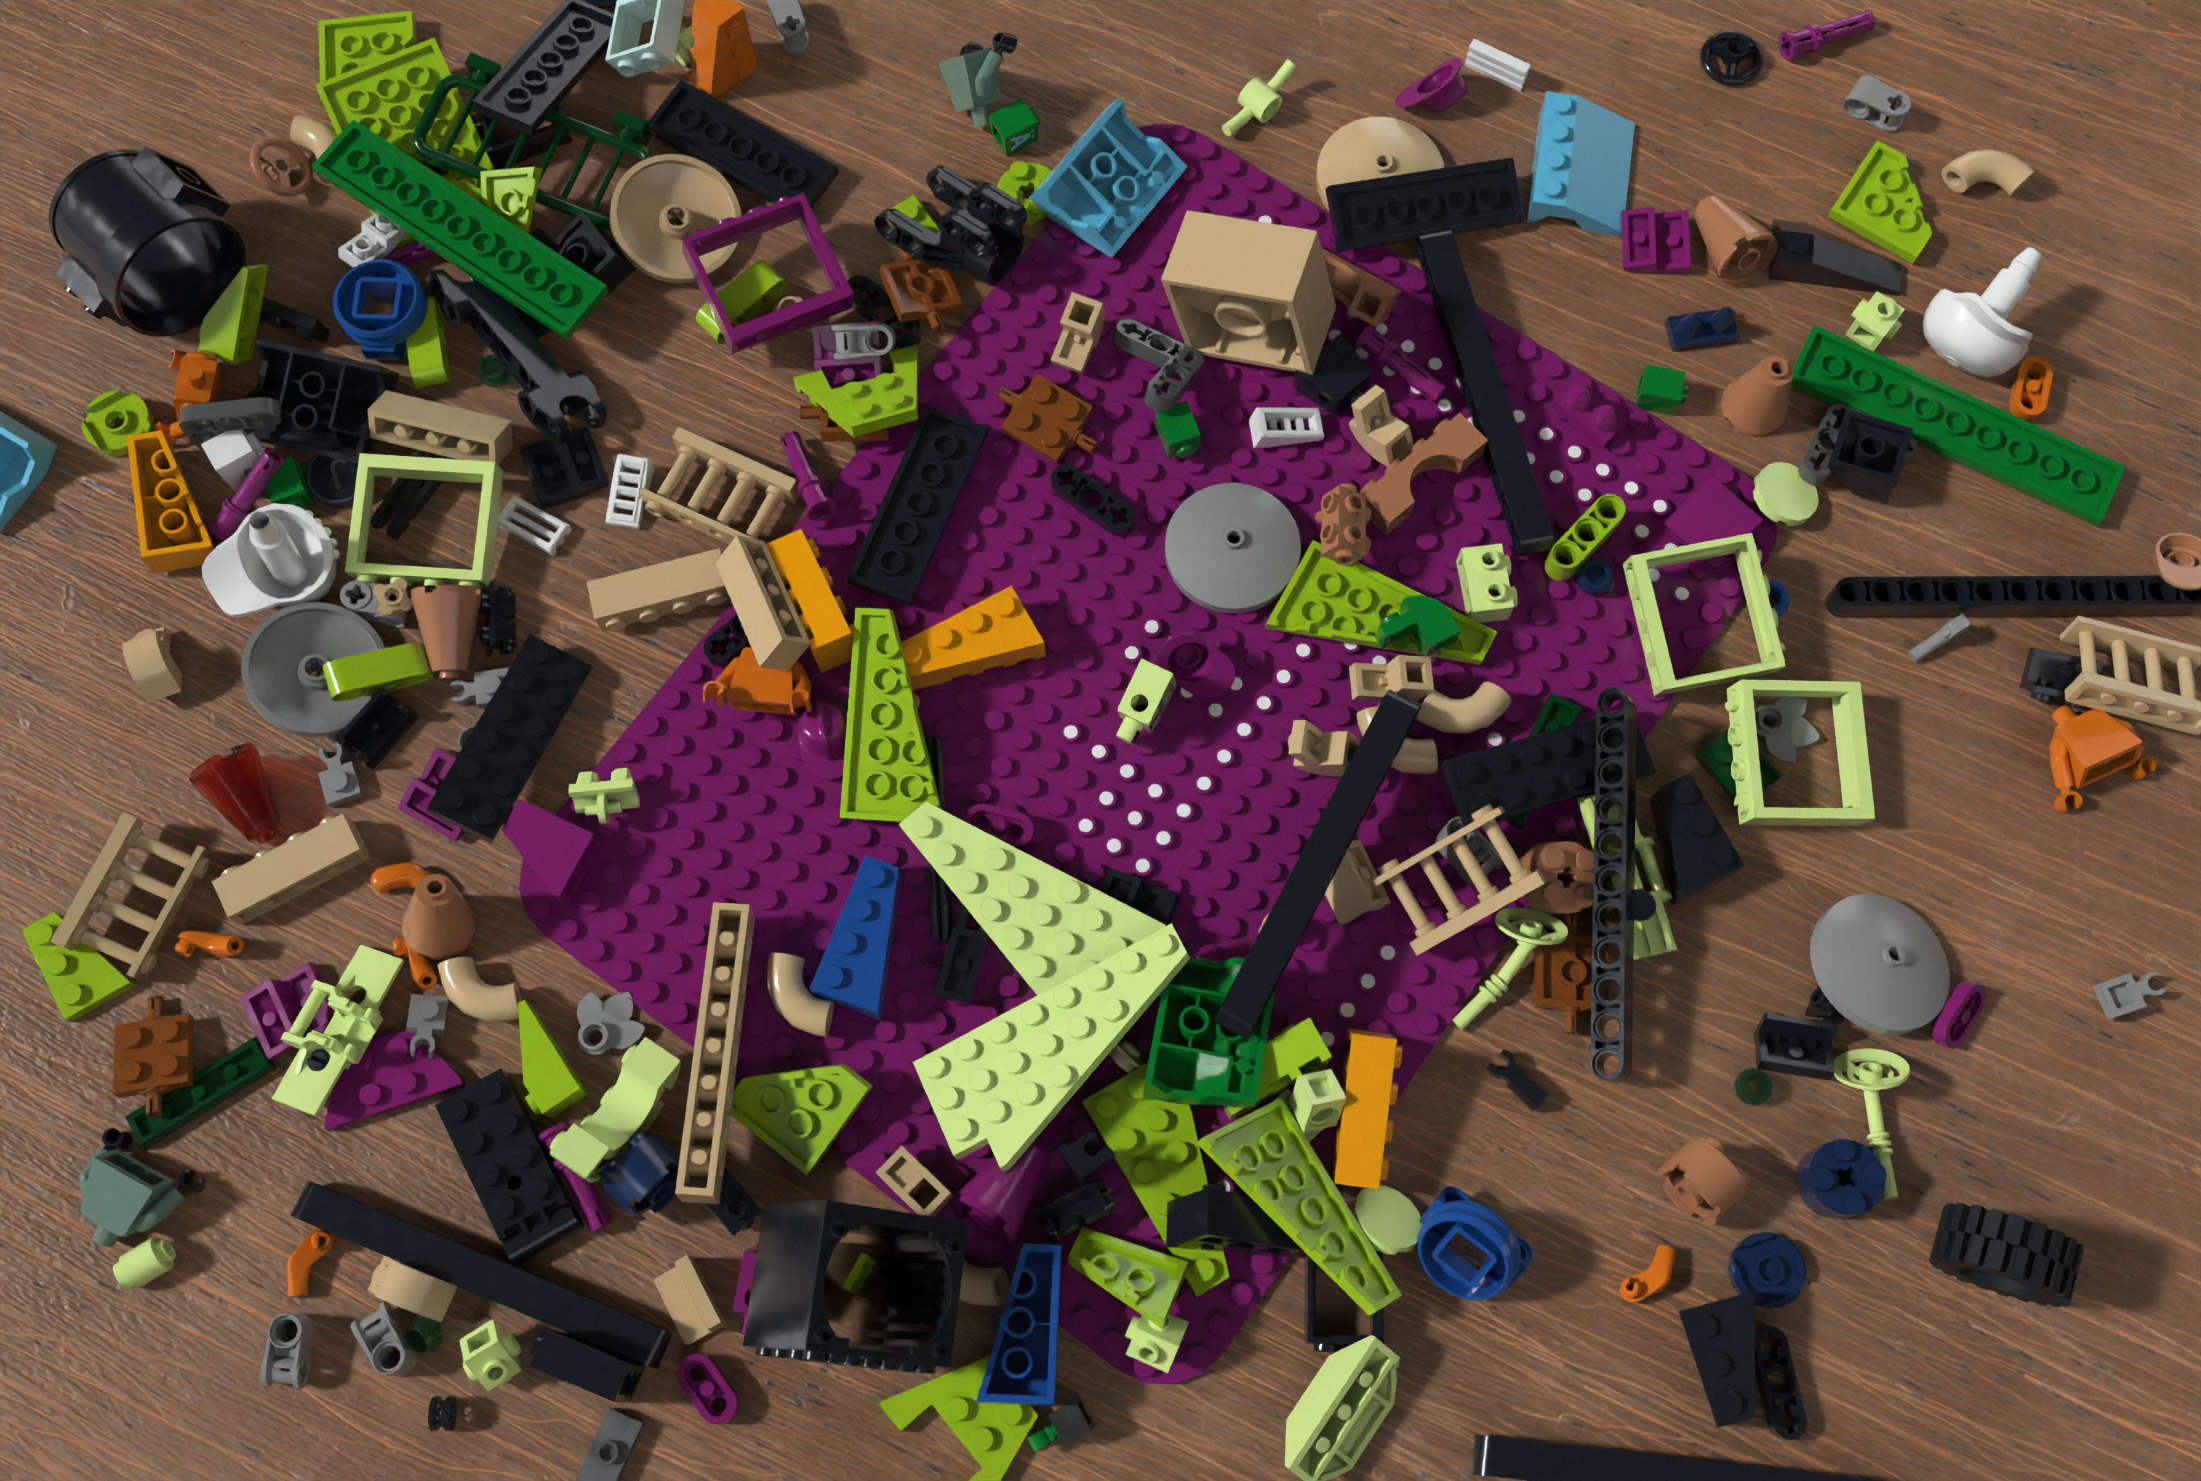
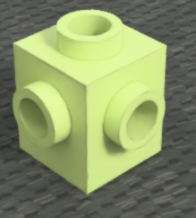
(1875, 321)
(1155, 1345)
(490, 1355)

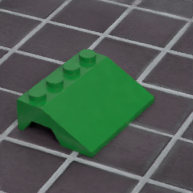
(1193, 1055)

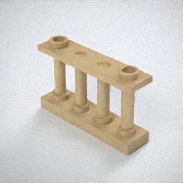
(719, 461)
(2130, 699)
(110, 866)
(1458, 914)

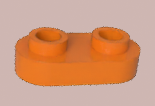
(2028, 391)

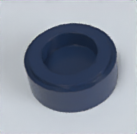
(1594, 577)

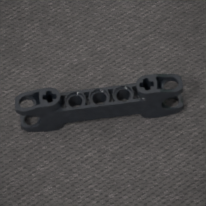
(546, 387)

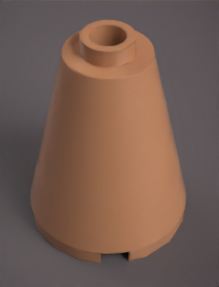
(1733, 239)
(1759, 397)
(448, 626)
(438, 919)

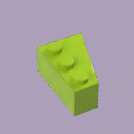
(1290, 1054)

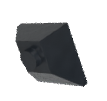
(1869, 455)

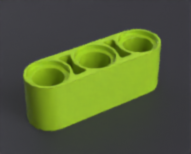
(745, 297)
(429, 349)
(1592, 524)
(367, 672)

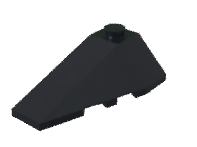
(593, 252)
(1823, 259)

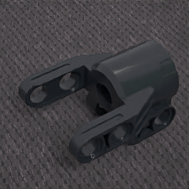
(971, 234)

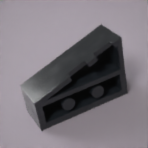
(1691, 839)
(1226, 1221)
(1724, 1354)

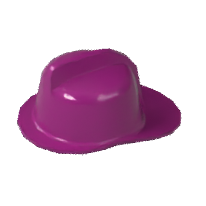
(1436, 90)
(1197, 665)
(823, 739)

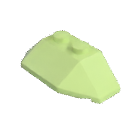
(1341, 1410)

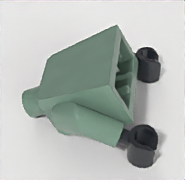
(973, 76)
(127, 1194)

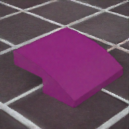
(1656, 241)
(843, 370)
(1712, 515)
(424, 788)
(277, 1004)

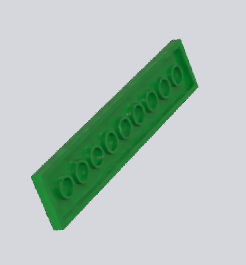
(460, 229)
(1959, 425)

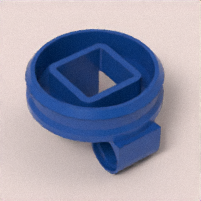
(379, 334)
(1506, 1251)

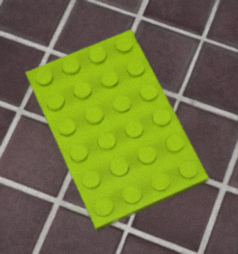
(390, 100)

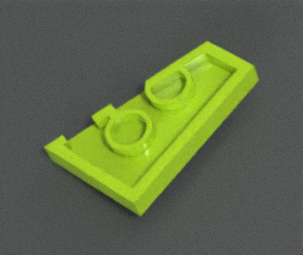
(511, 193)
(76, 978)
(1130, 1272)

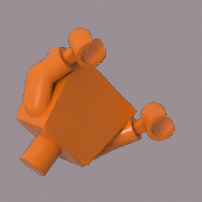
(197, 382)
(760, 688)
(2092, 748)

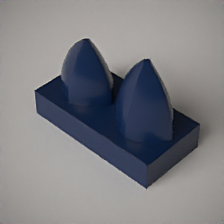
(1702, 329)

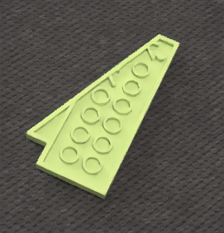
(1030, 910)
(1025, 1065)

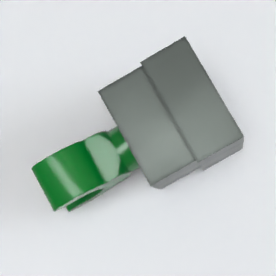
(1067, 1423)

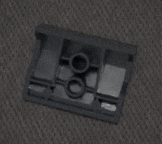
(320, 399)

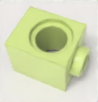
(1317, 1100)

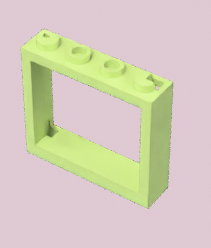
(427, 469)
(1649, 624)
(1851, 752)

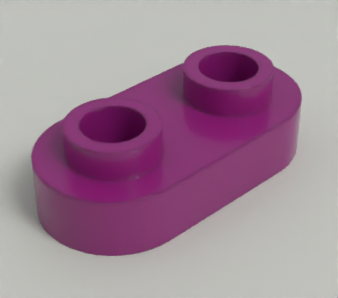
(1001, 823)
(1958, 1014)
(706, 1391)

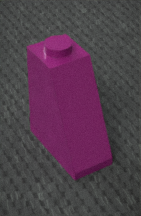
(552, 847)

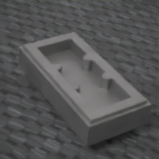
(611, 1447)

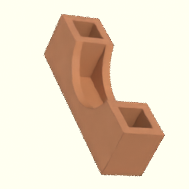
(1359, 290)
(1450, 448)

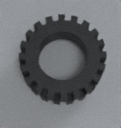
(2006, 1254)

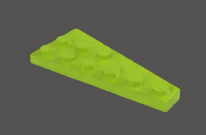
(1352, 601)
(885, 747)
(1160, 1160)
(1287, 1180)

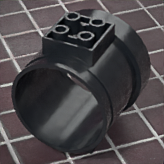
(144, 241)

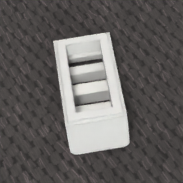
(1273, 437)
(643, 478)

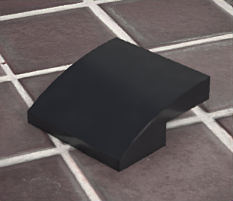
(564, 469)
(1141, 896)

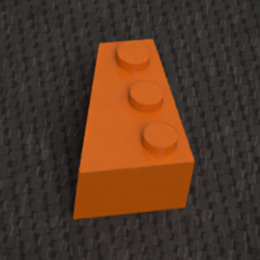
(721, 47)

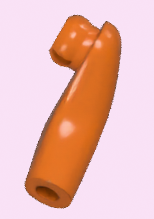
(398, 876)
(211, 943)
(420, 965)
(303, 1259)
(1653, 1279)

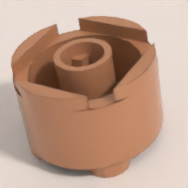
(1567, 873)
(1703, 1180)

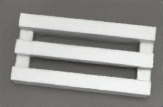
(1497, 65)
(555, 538)

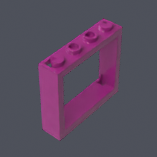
(786, 319)

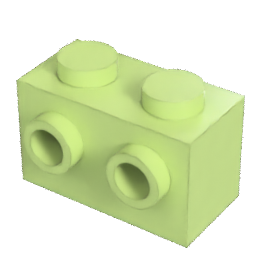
(1486, 583)

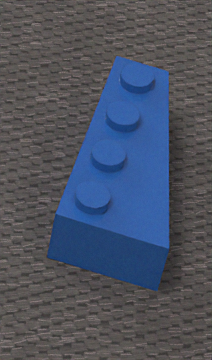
(860, 947)
(1025, 1346)

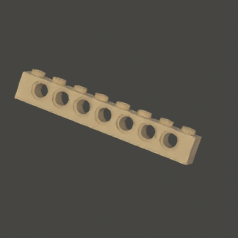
(715, 1054)

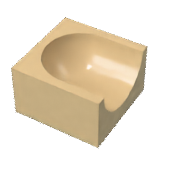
(1250, 291)

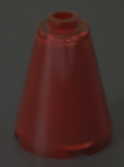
(239, 792)

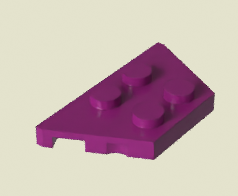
(388, 1080)

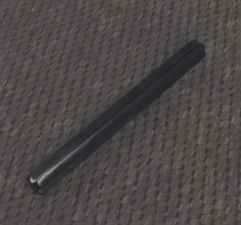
(939, 889)

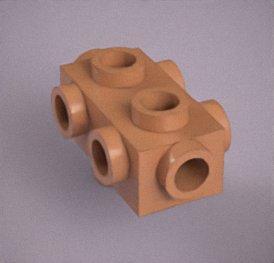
(1344, 525)

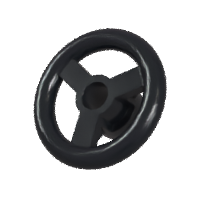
(1735, 49)

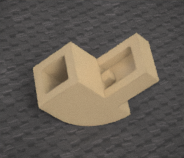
(1081, 331)
(1379, 431)
(152, 665)
(1404, 674)
(1321, 751)
(914, 1183)
(411, 1289)

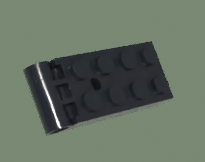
(496, 1149)

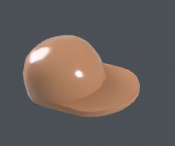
(2179, 560)

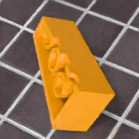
(166, 512)
(813, 600)
(973, 640)
(1364, 1117)

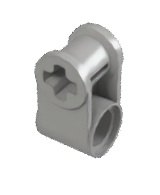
(791, 25)
(1874, 100)
(860, 340)
(368, 606)
(1477, 843)
(381, 1335)
(288, 1353)

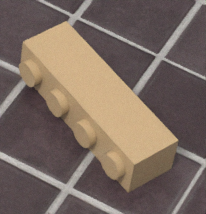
(439, 428)
(657, 591)
(762, 603)
(290, 868)

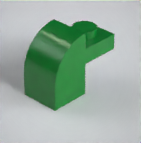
(1425, 620)

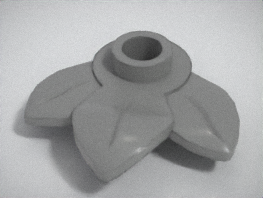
(1788, 728)
(609, 1018)

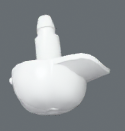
(1973, 328)
(272, 561)

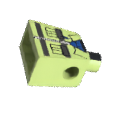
(1148, 686)

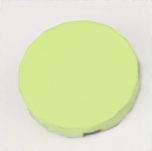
(1784, 494)
(1387, 1219)

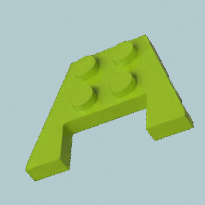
(871, 403)
(987, 1430)

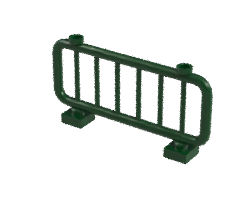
(631, 135)

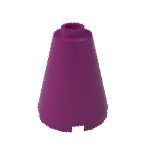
(999, 1198)

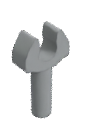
(1945, 634)

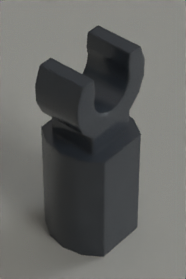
(1519, 1081)

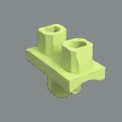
(604, 797)

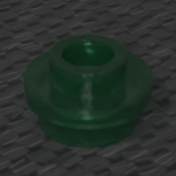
(487, 366)
(1760, 1079)
(423, 1334)

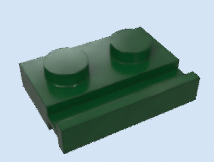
(1717, 761)

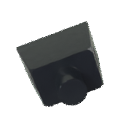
(1337, 378)

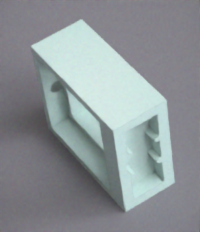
(624, 38)

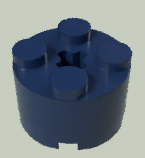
(1860, 1173)
(643, 1176)

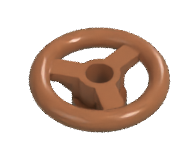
(275, 170)

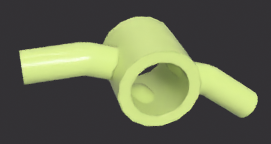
(1260, 99)

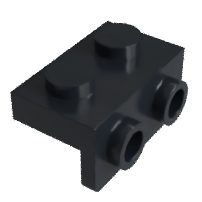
(2051, 673)
(1795, 1046)

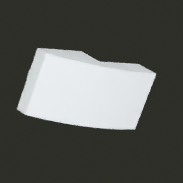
(373, 243)

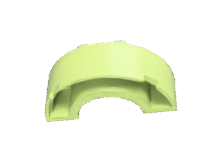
(623, 1114)

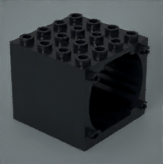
(920, 1288)

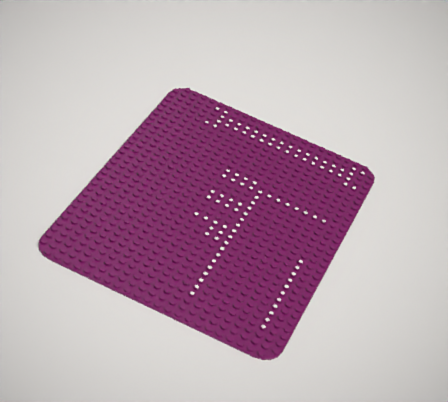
(1200, 799)

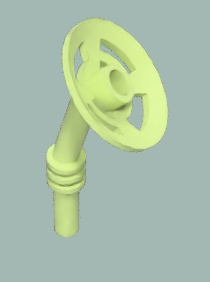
(1528, 937)
(1871, 1082)

